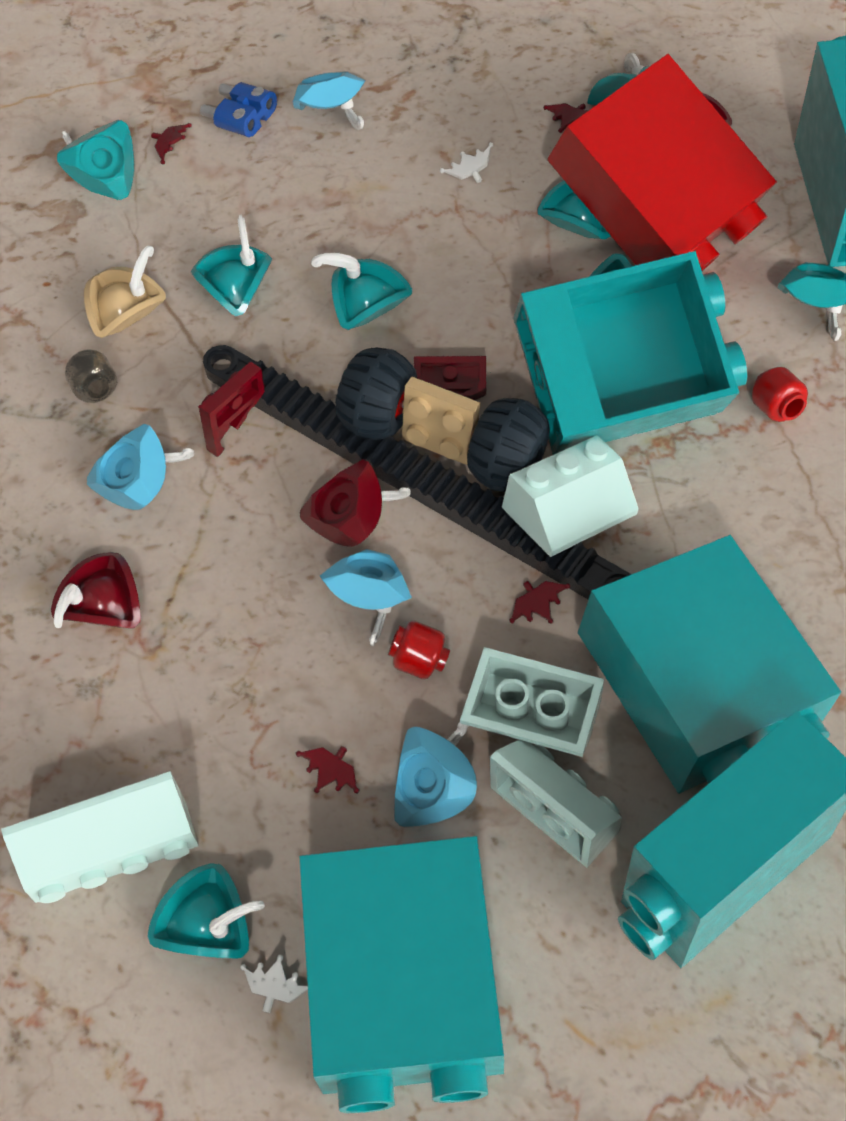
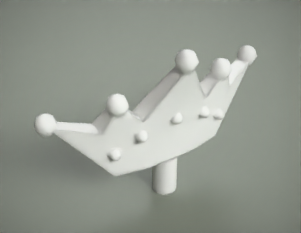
(470, 165)
(274, 984)

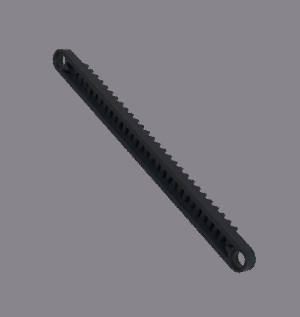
(427, 480)

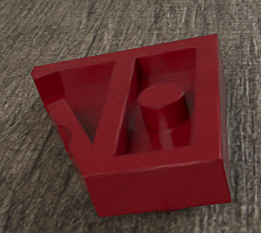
(454, 373)
(230, 405)

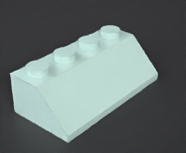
(101, 838)

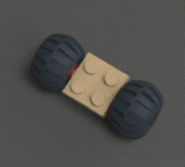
(384, 394)

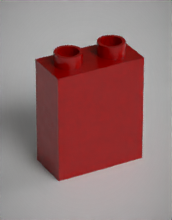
(663, 168)

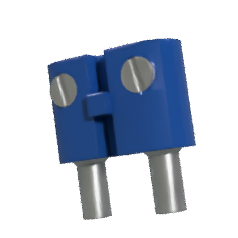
(244, 109)

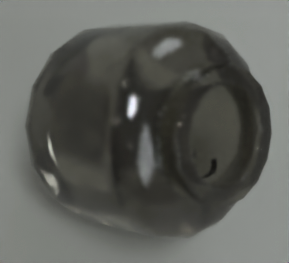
(90, 376)

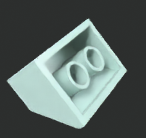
(570, 495)
(533, 701)
(554, 799)

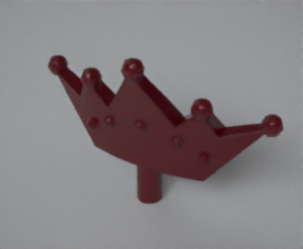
(566, 113)
(167, 138)
(537, 600)
(330, 768)

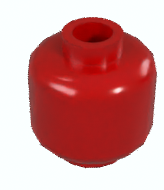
(779, 394)
(418, 650)

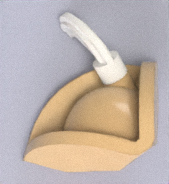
(121, 296)

